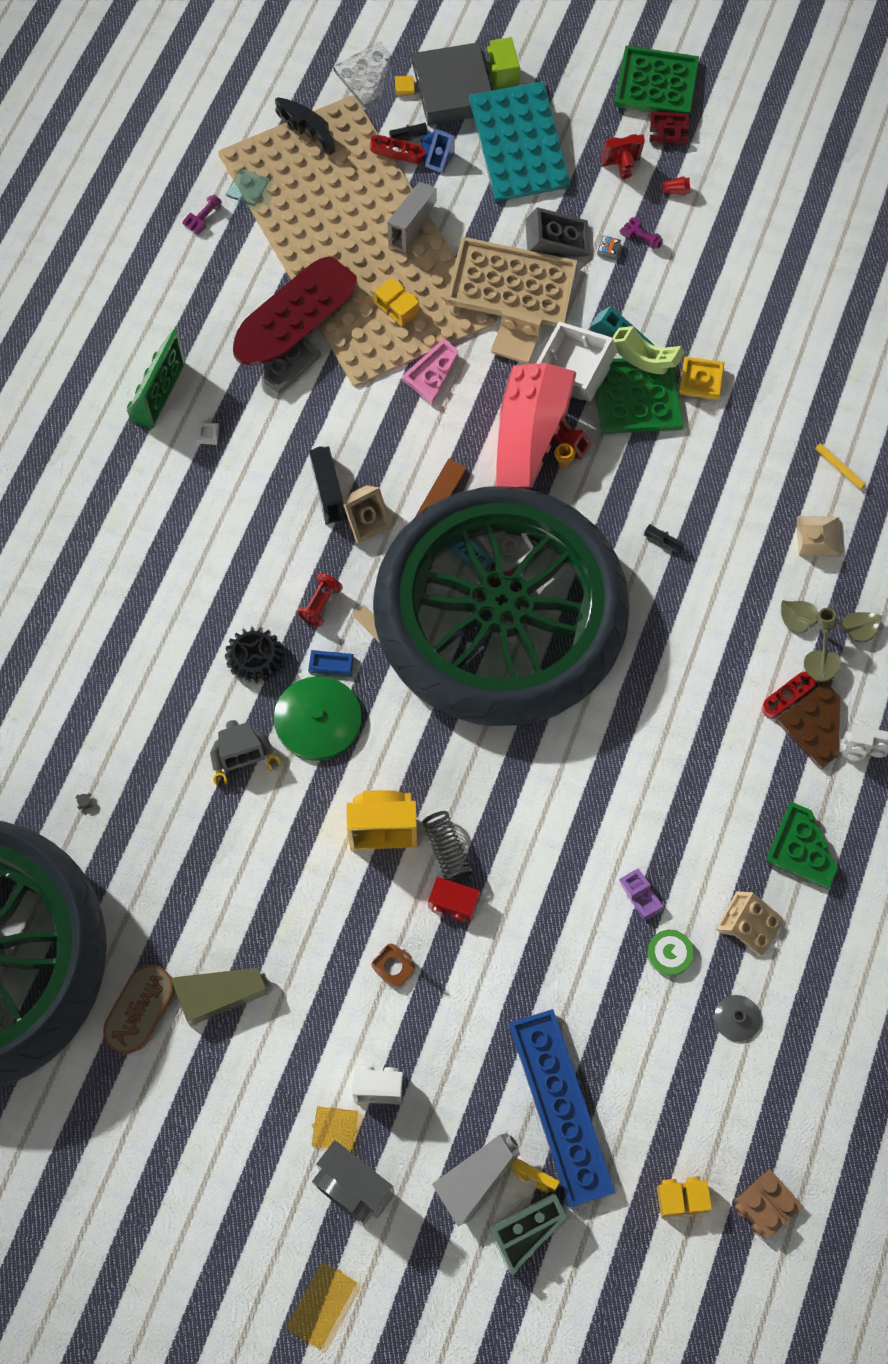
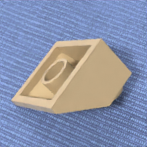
(366, 512)
(818, 536)

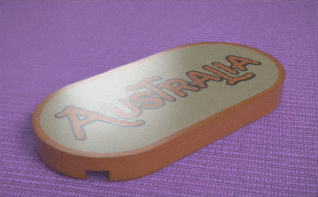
(138, 1009)

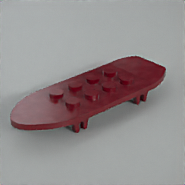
(294, 312)

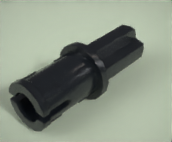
(409, 131)
(664, 539)

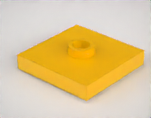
(701, 378)

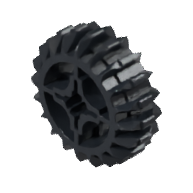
(265, 664)

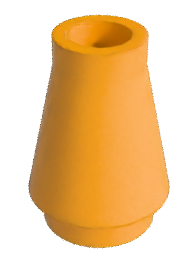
(564, 455)

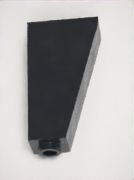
(327, 485)

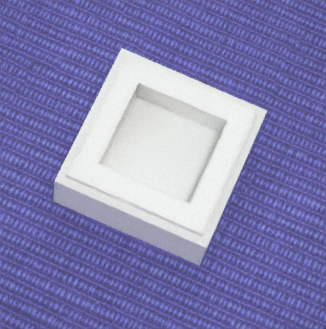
(207, 433)

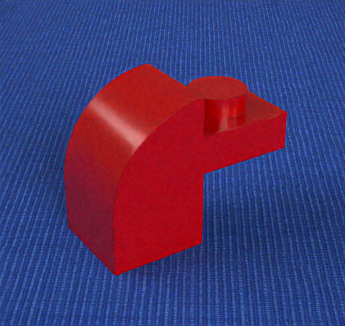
(573, 437)

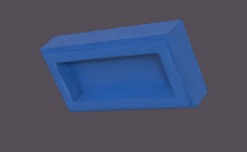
(331, 663)

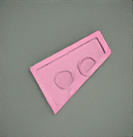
(431, 370)

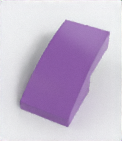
(640, 894)

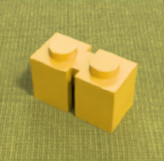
(393, 297)
(695, 1193)

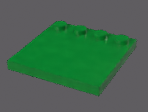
(656, 81)
(638, 400)

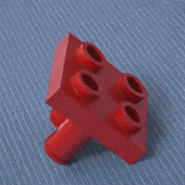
(623, 152)

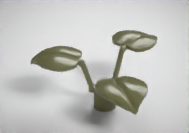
(802, 614)

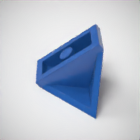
(439, 149)

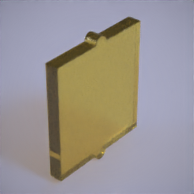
(334, 1125)

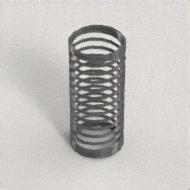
(465, 871)

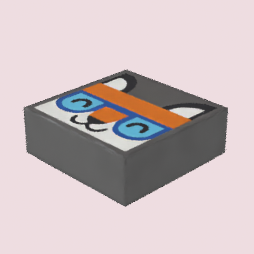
(609, 247)

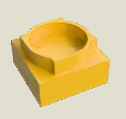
(382, 820)

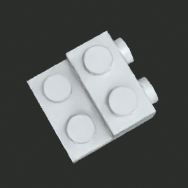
(863, 740)

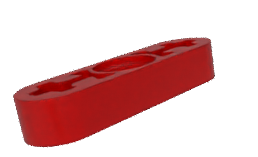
(384, 141)
(784, 703)

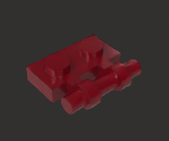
(669, 123)

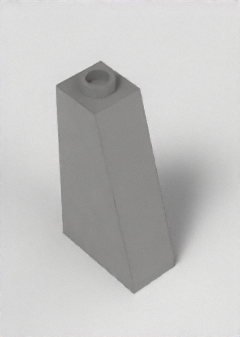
(411, 216)
(474, 1179)

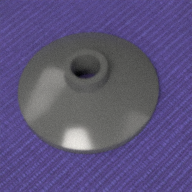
(731, 1027)

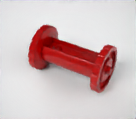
(319, 600)

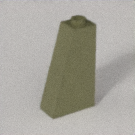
(217, 992)

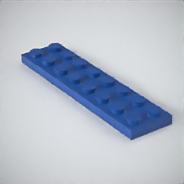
(561, 1108)

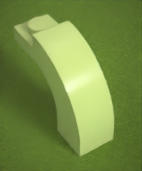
(643, 354)

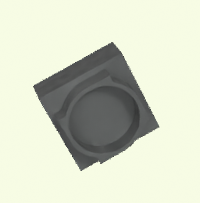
(352, 1184)

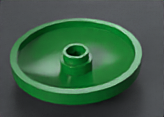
(317, 718)

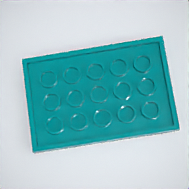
(519, 141)

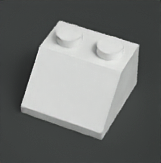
(377, 1086)

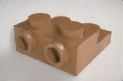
(767, 1205)

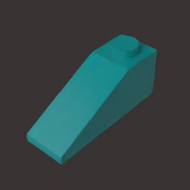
(609, 321)

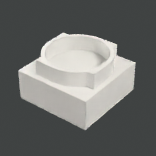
(582, 352)

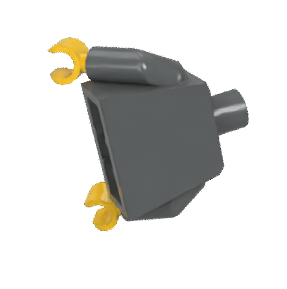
(239, 747)

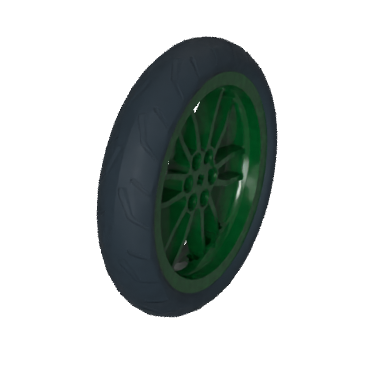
(487, 700)

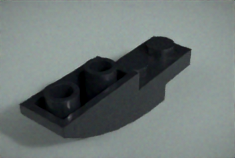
(306, 120)

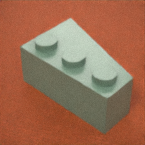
(526, 1230)

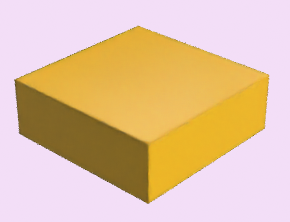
(404, 85)

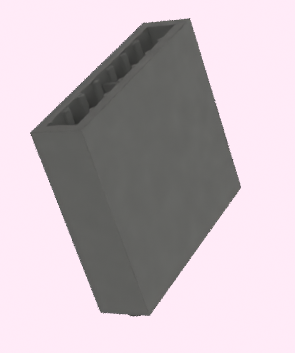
(448, 78)

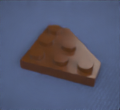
(815, 724)

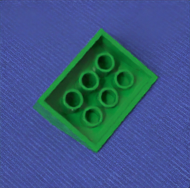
(157, 382)

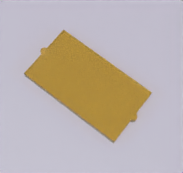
(321, 1305)

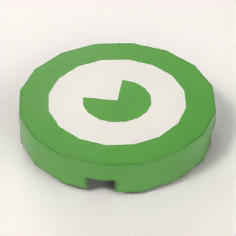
(670, 952)

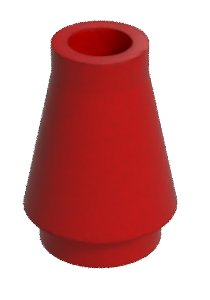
(677, 186)

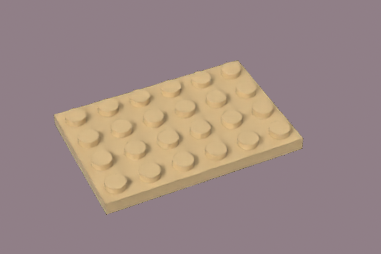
(503, 276)

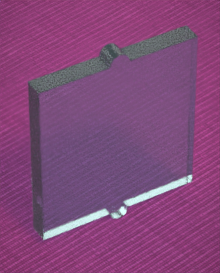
(247, 187)

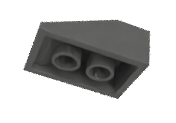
(557, 234)

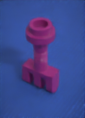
(196, 222)
(633, 228)

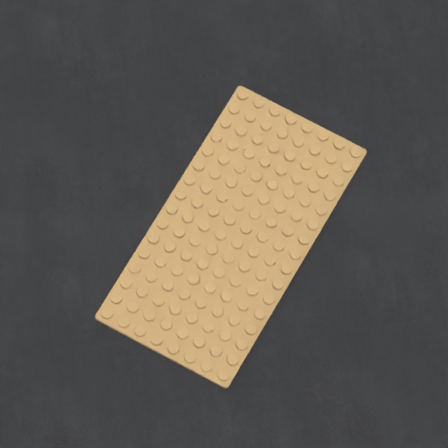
(342, 211)

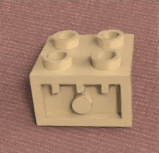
(517, 336)
(750, 921)

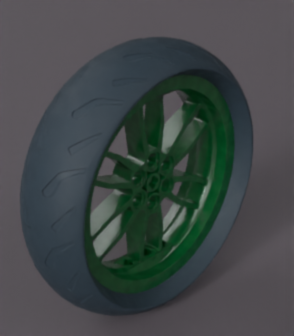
(80, 960)

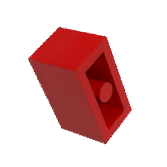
(453, 899)

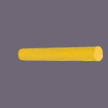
(840, 466)

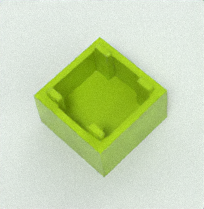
(503, 63)

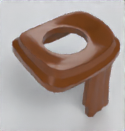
(394, 951)

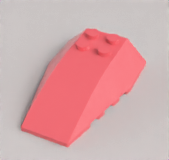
(529, 418)

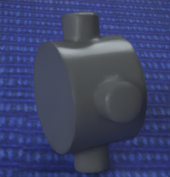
(84, 801)

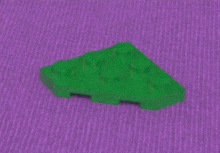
(802, 848)

